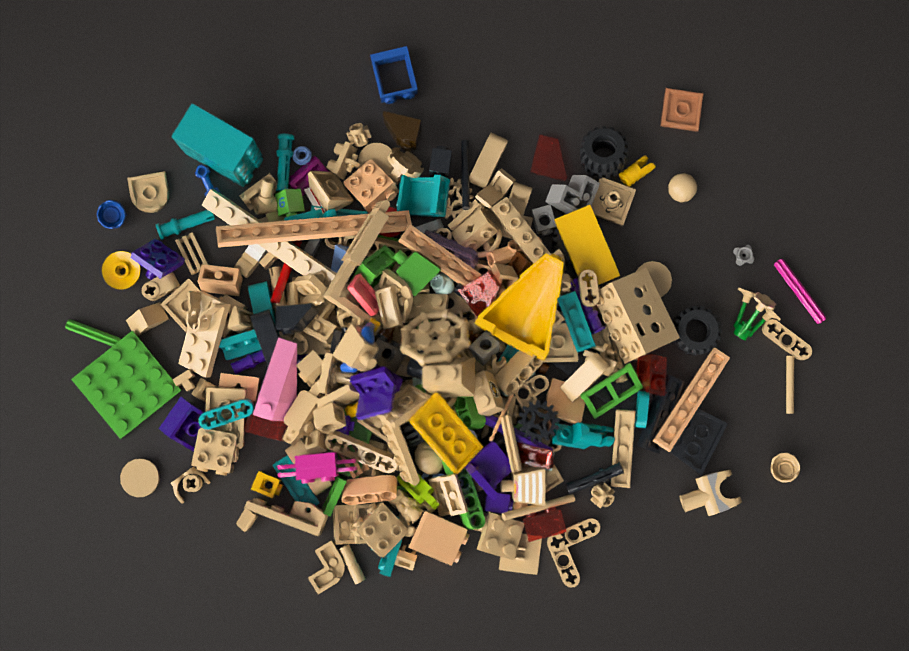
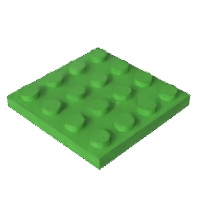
(126, 384)

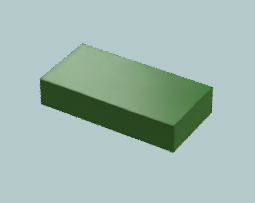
(334, 495)

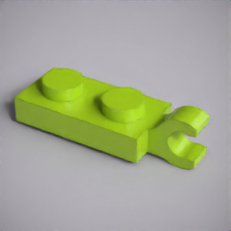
(421, 492)

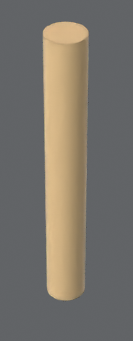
(790, 384)

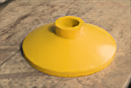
(112, 266)

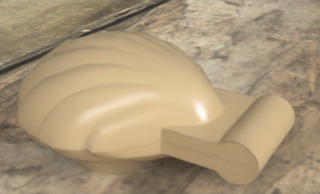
(428, 459)

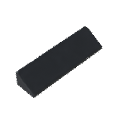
(659, 412)

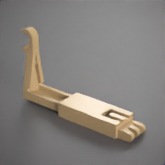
(354, 257)

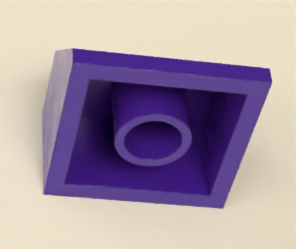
(183, 423)

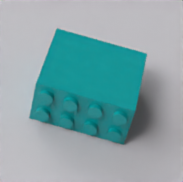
(218, 145)

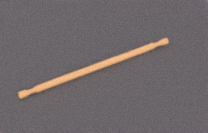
(499, 420)

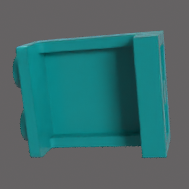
(423, 195)

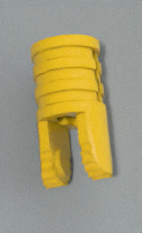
(634, 172)

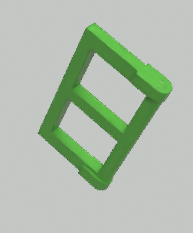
(616, 399)

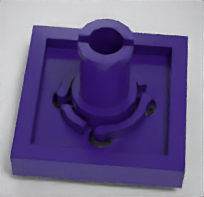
(157, 259)

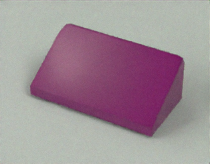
(300, 180)

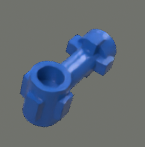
(203, 173)

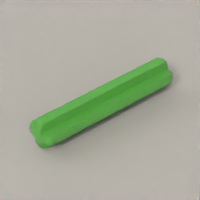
(92, 332)

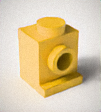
(260, 484)

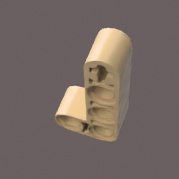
(532, 393)

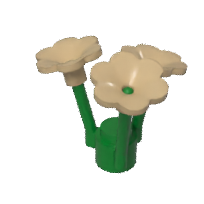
(744, 329)

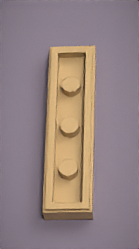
(623, 446)

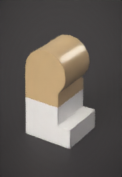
(250, 259)

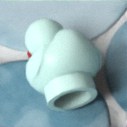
(442, 284)

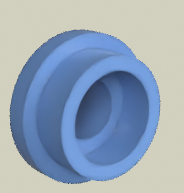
(302, 150)

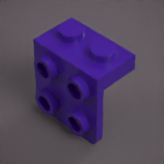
(375, 391)

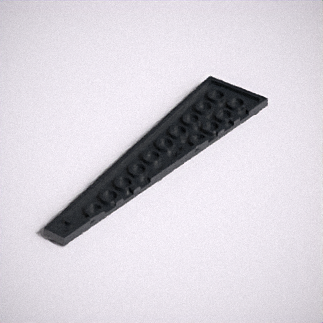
(696, 441)

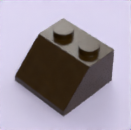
(403, 130)

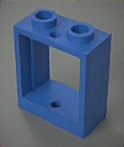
(389, 57)

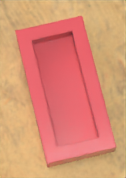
(364, 294)

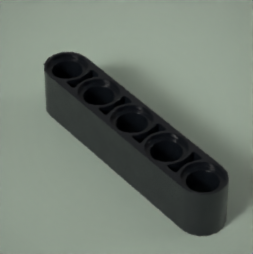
(266, 333)

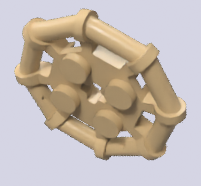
(435, 350)

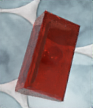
(535, 456)

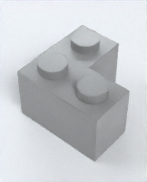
(575, 196)

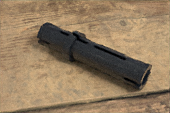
(603, 474)

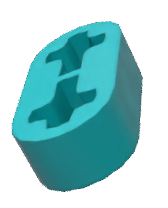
(641, 409)

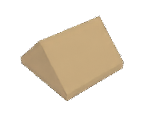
(329, 190)

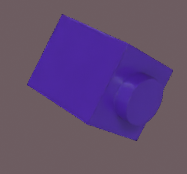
(500, 504)

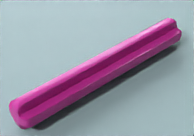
(800, 291)

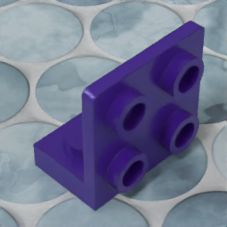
(489, 468)

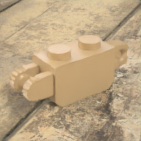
(301, 416)

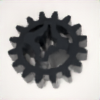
(547, 417)

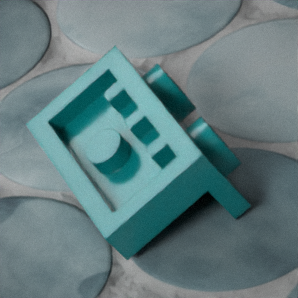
(240, 345)

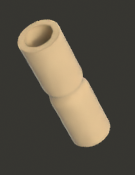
(353, 567)

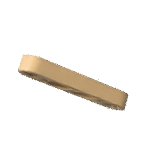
(359, 455)

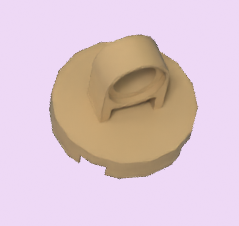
(403, 164)

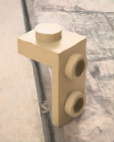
(496, 189)

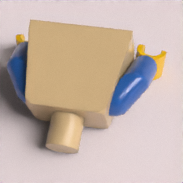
(358, 347)

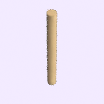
(535, 508)

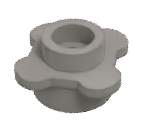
(747, 250)

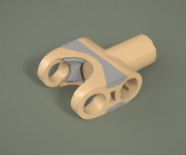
(709, 494)

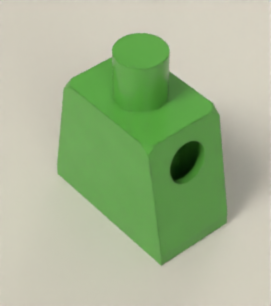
(415, 270)

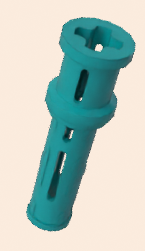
(284, 153)
(176, 226)

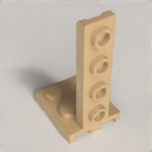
(521, 231)
(405, 405)

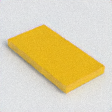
(587, 245)
(446, 433)

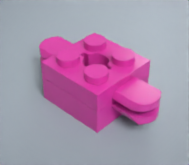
(317, 466)

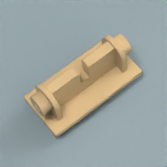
(253, 192)

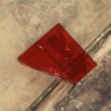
(480, 292)

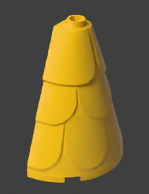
(527, 308)

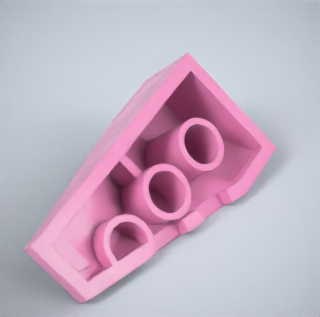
(279, 384)

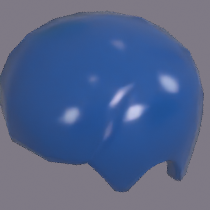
(111, 214)

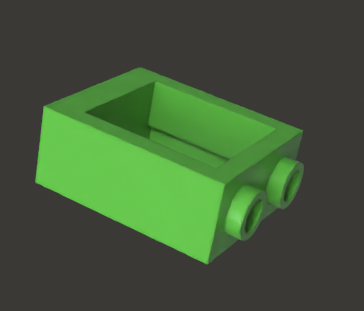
(375, 264)

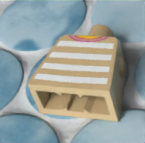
(526, 485)

